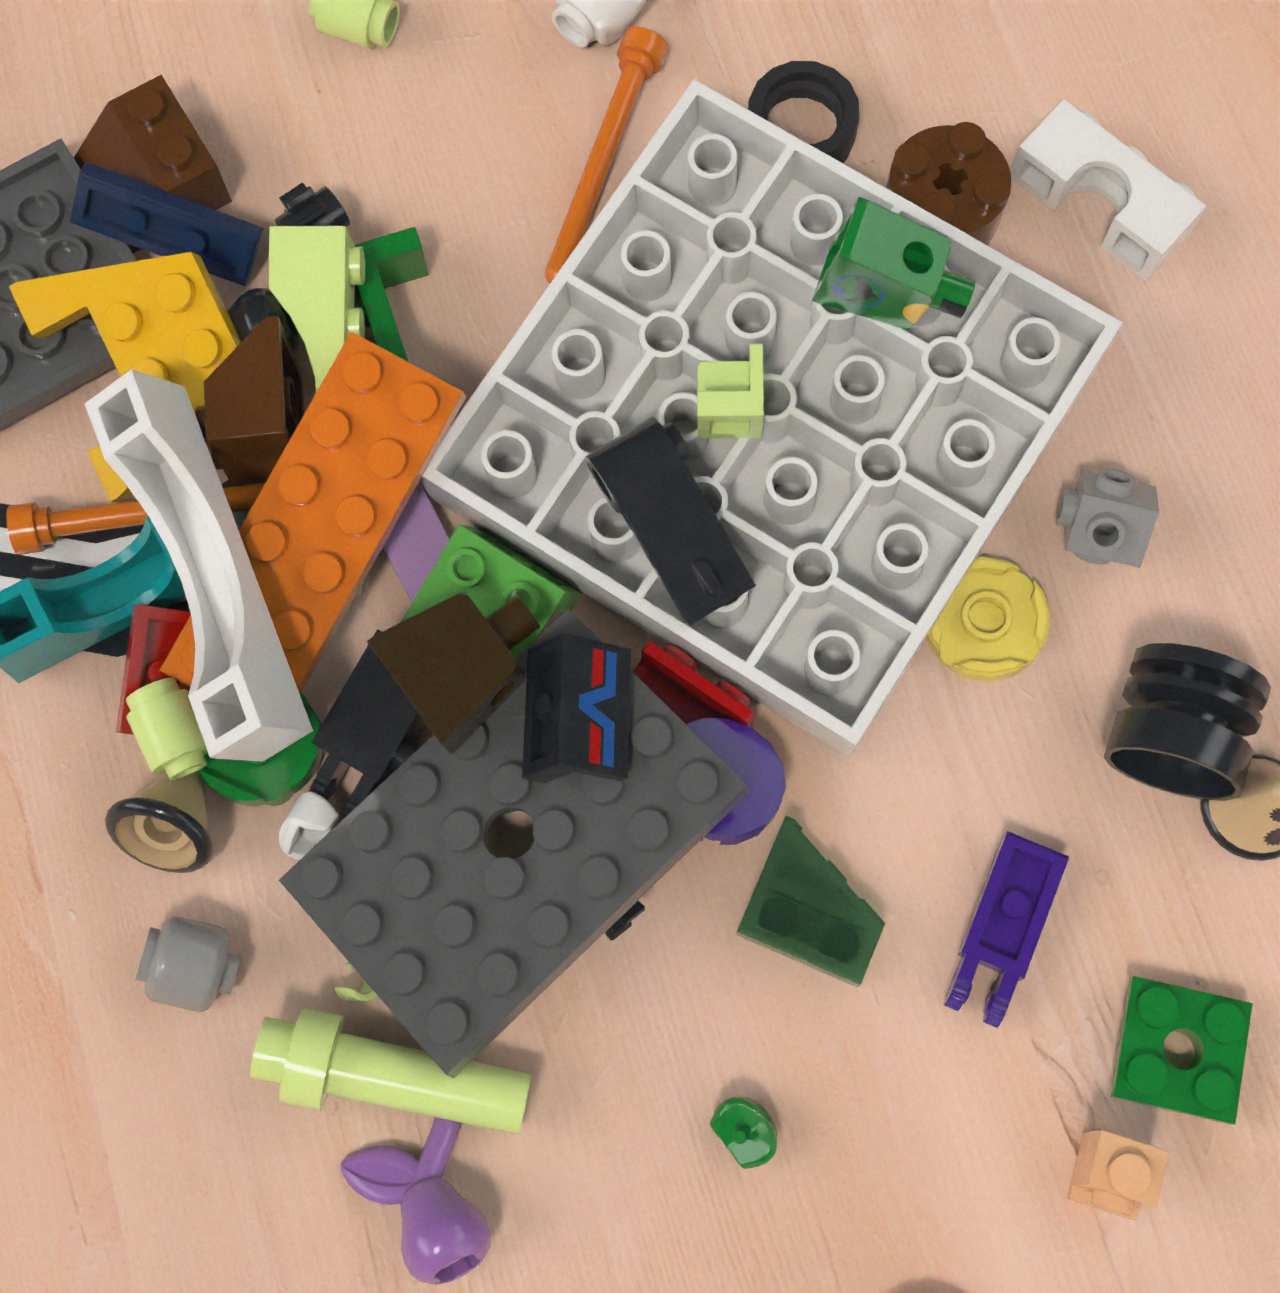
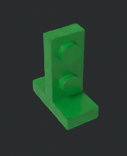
(388, 263)

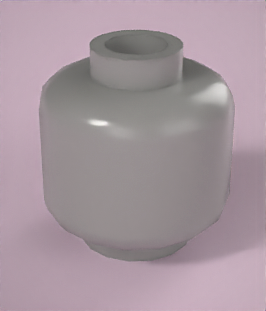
(187, 964)

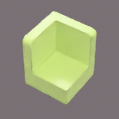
(731, 397)

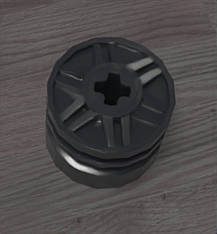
(1188, 721)

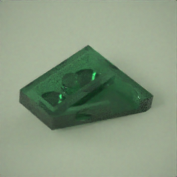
(810, 910)

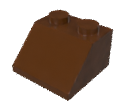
(154, 142)
(253, 404)

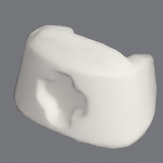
(306, 824)

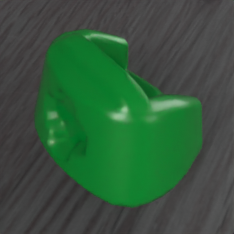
(745, 1131)

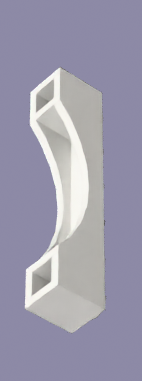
(241, 675)

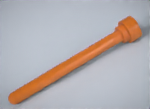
(640, 57)
(35, 527)

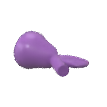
(440, 1228)

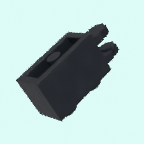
(366, 729)

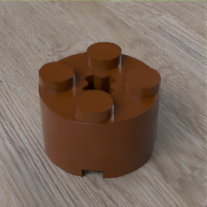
(954, 177)

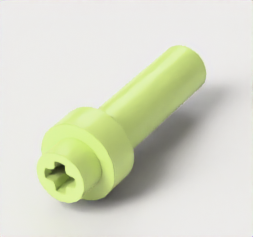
(320, 1060)

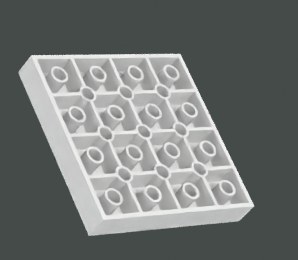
(877, 440)

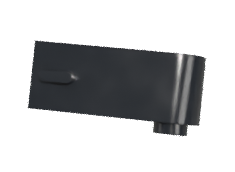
(670, 517)

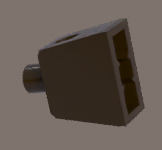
(456, 662)

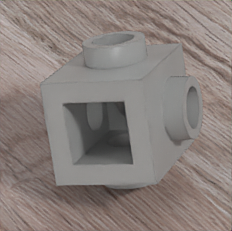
(1108, 517)

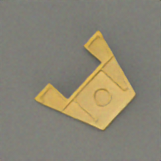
(152, 317)

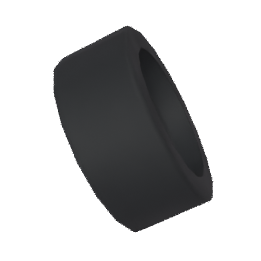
(816, 83)

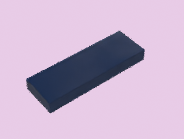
(164, 223)

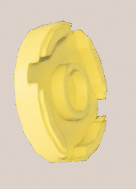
(978, 640)

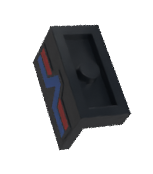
(576, 709)

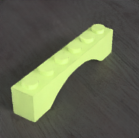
(315, 282)

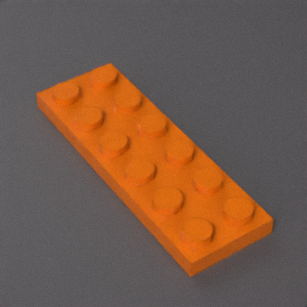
(336, 497)

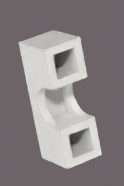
(1078, 155)

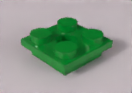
(1219, 1038)

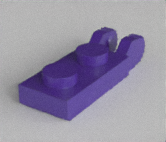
(1007, 921)

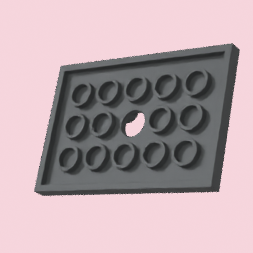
(474, 937)

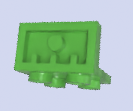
(491, 577)

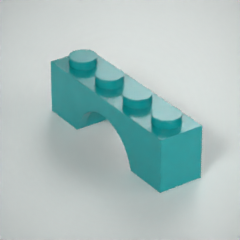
(65, 615)

